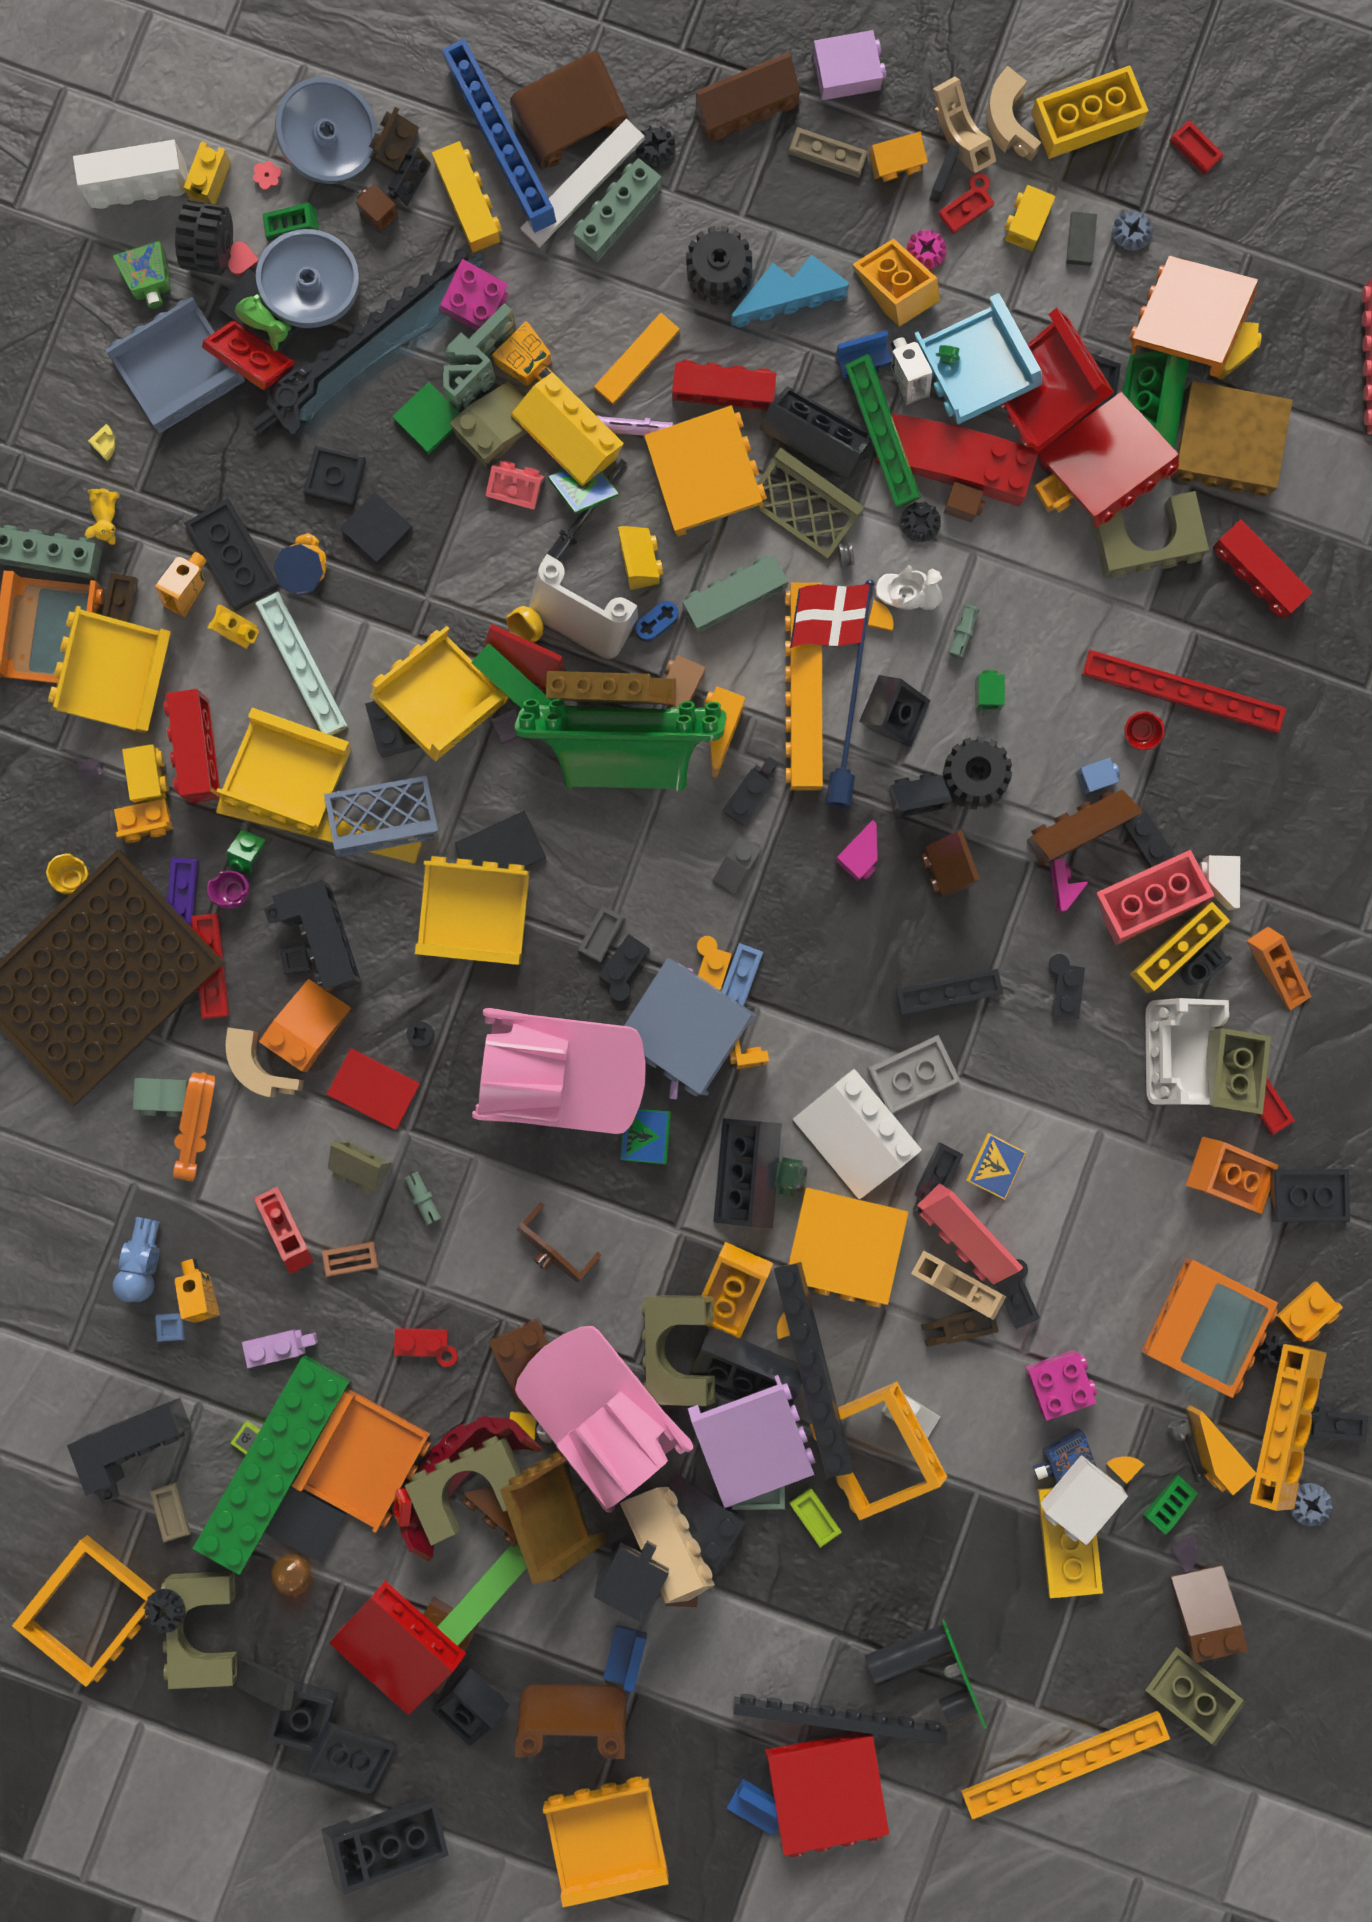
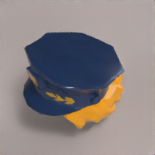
(301, 565)

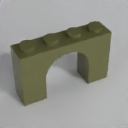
(1186, 541)
(662, 1380)
(430, 1490)
(185, 1664)

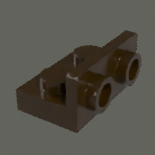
(394, 140)

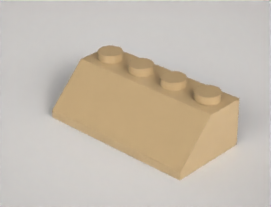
(658, 1519)

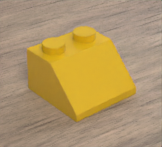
(639, 557)

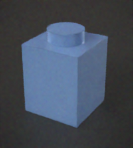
(1098, 776)

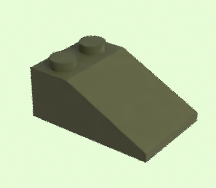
(488, 424)
(1237, 1069)
(358, 1165)
(1195, 1696)

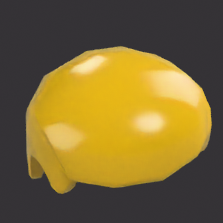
(525, 623)
(66, 873)

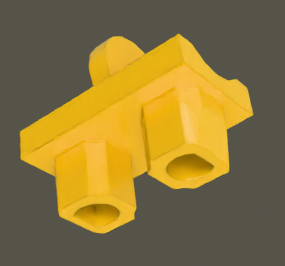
(233, 627)

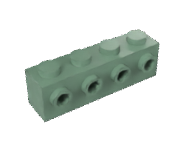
(617, 209)
(49, 553)
(735, 593)

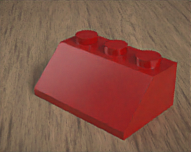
(525, 656)

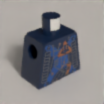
(1062, 1455)

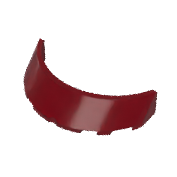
(449, 1447)

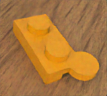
(714, 961)

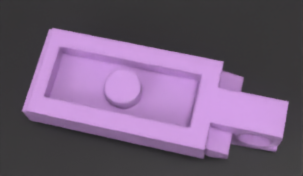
(277, 1347)

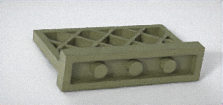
(822, 489)

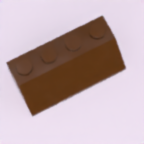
(747, 97)
(1082, 827)

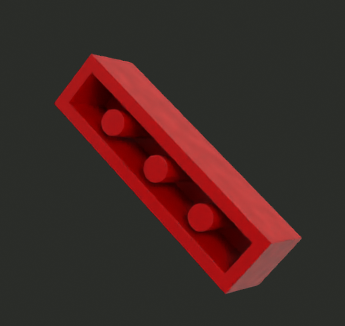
(723, 385)
(1261, 569)

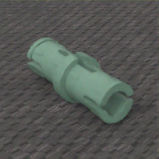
(963, 631)
(422, 1198)

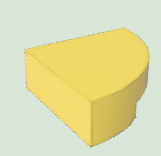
(104, 442)

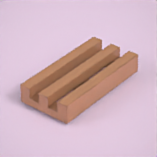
(373, 1255)

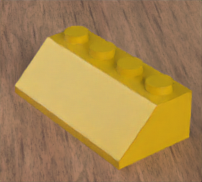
(567, 429)

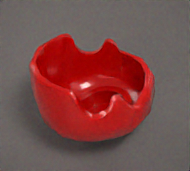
(1144, 730)

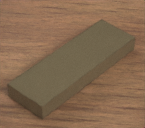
(828, 152)

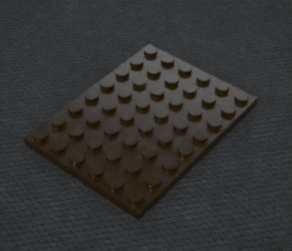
(99, 977)

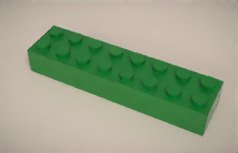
(271, 1464)

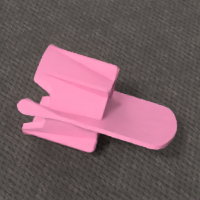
(560, 1073)
(598, 1414)

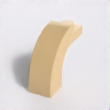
(1000, 117)
(959, 129)
(244, 1064)
(958, 1285)

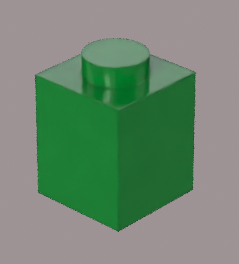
(990, 690)

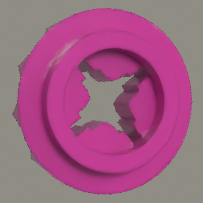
(926, 237)

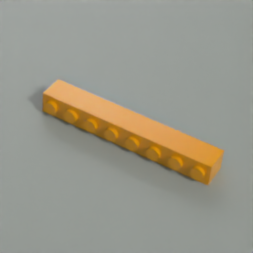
(804, 705)

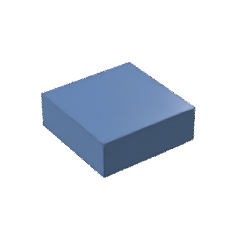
(170, 1327)

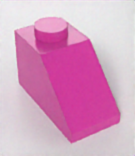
(861, 854)

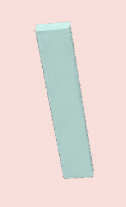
(301, 664)

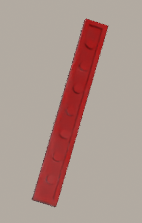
(1183, 691)

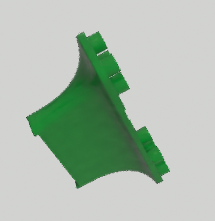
(622, 743)

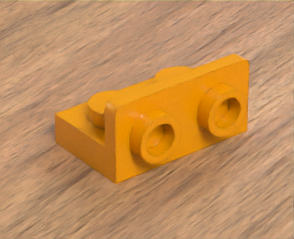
(143, 819)
(752, 1058)
(1309, 1313)

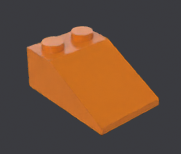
(305, 1025)
(1231, 1174)

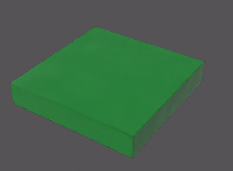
(427, 417)

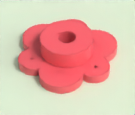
(268, 169)

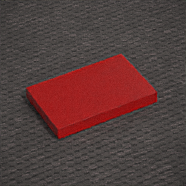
(248, 355)
(373, 1089)

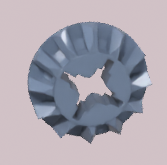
(1137, 240)
(1323, 1502)

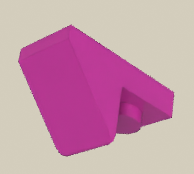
(1064, 892)

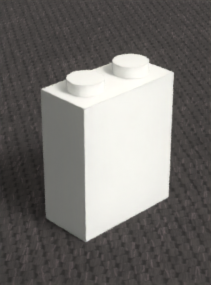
(1083, 1500)

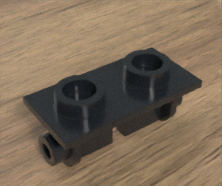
(413, 169)

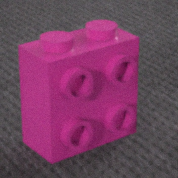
(473, 296)
(1061, 1384)

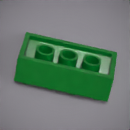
(1156, 389)

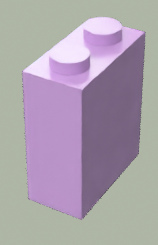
(848, 65)

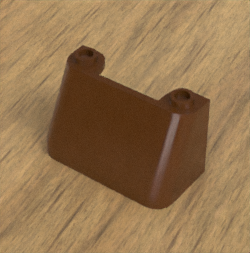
(566, 108)
(572, 1712)

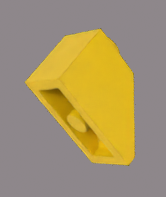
(1245, 345)

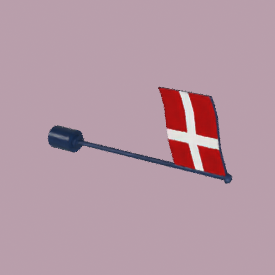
(835, 618)

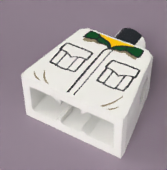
(910, 371)

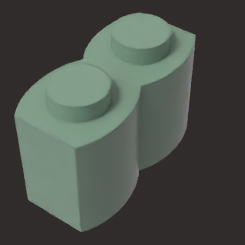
(159, 1095)

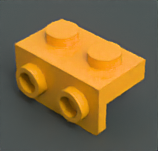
(1053, 494)

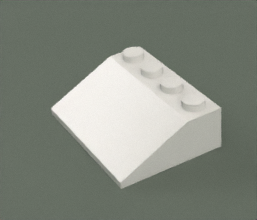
(857, 1134)

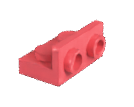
(514, 484)

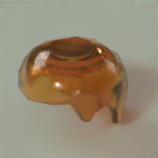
(291, 1575)

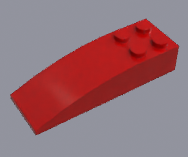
(966, 457)

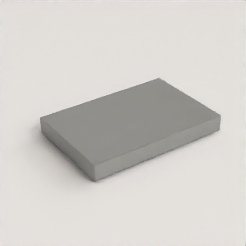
(914, 1074)

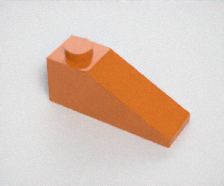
(1279, 966)

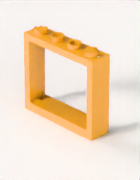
(916, 1441)
(50, 1645)

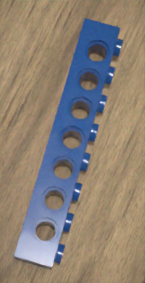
(499, 135)

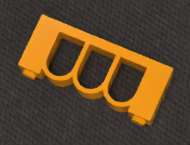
(1288, 1428)

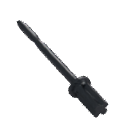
(566, 539)

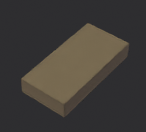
(170, 1512)

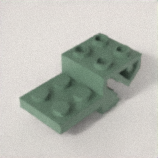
(470, 359)

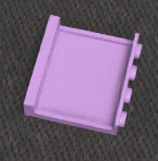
(753, 1444)

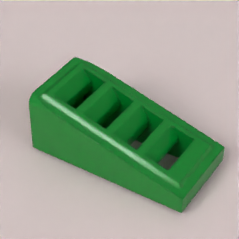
(295, 211)
(1156, 1505)

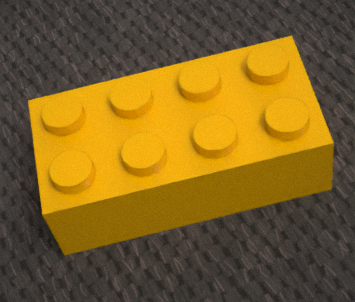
(1089, 112)

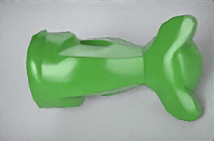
(257, 316)

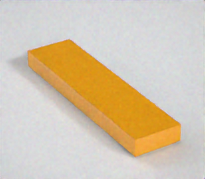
(637, 359)

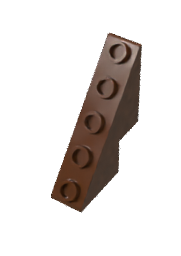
(488, 1504)

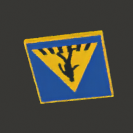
(996, 1166)

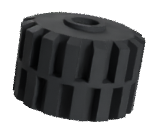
(204, 237)
(719, 265)
(982, 758)

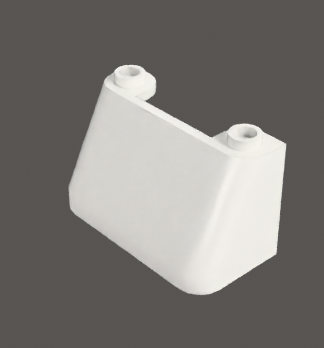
(578, 619)
(1178, 1049)

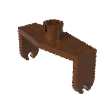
(548, 1253)

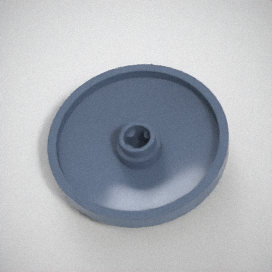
(325, 130)
(307, 278)

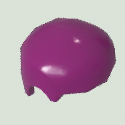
(228, 889)

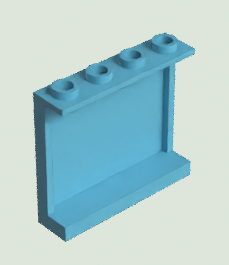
(992, 362)

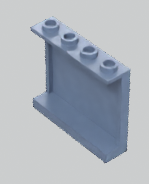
(170, 368)
(688, 1026)

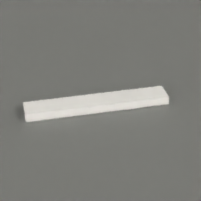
(588, 178)

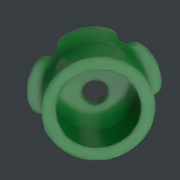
(948, 354)

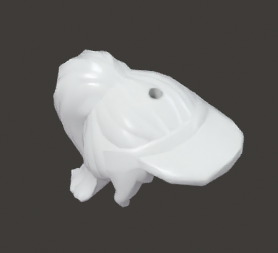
(914, 585)

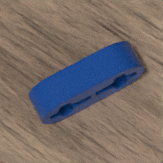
(653, 616)

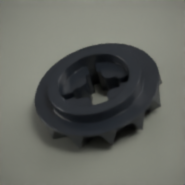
(665, 151)
(921, 532)
(175, 1610)

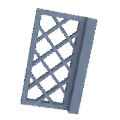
(387, 837)

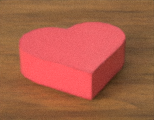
(241, 259)

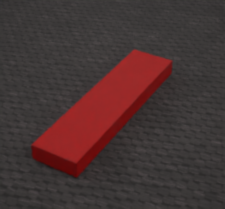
(214, 991)

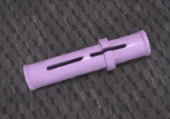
(633, 426)

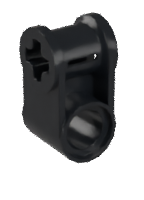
(1208, 961)

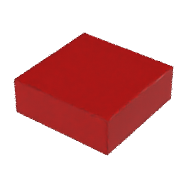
(402, 1507)

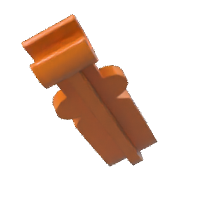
(193, 1124)

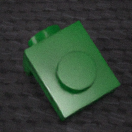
(244, 852)

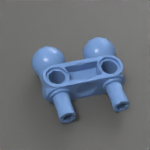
(137, 1263)

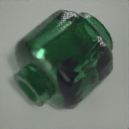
(790, 1176)

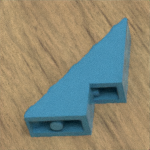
(781, 293)

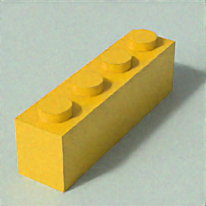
(466, 197)
(1179, 947)

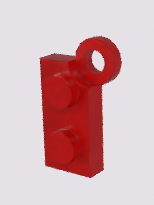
(967, 206)
(424, 1343)

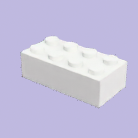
(131, 174)

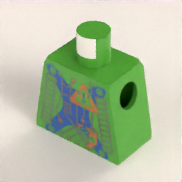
(145, 272)

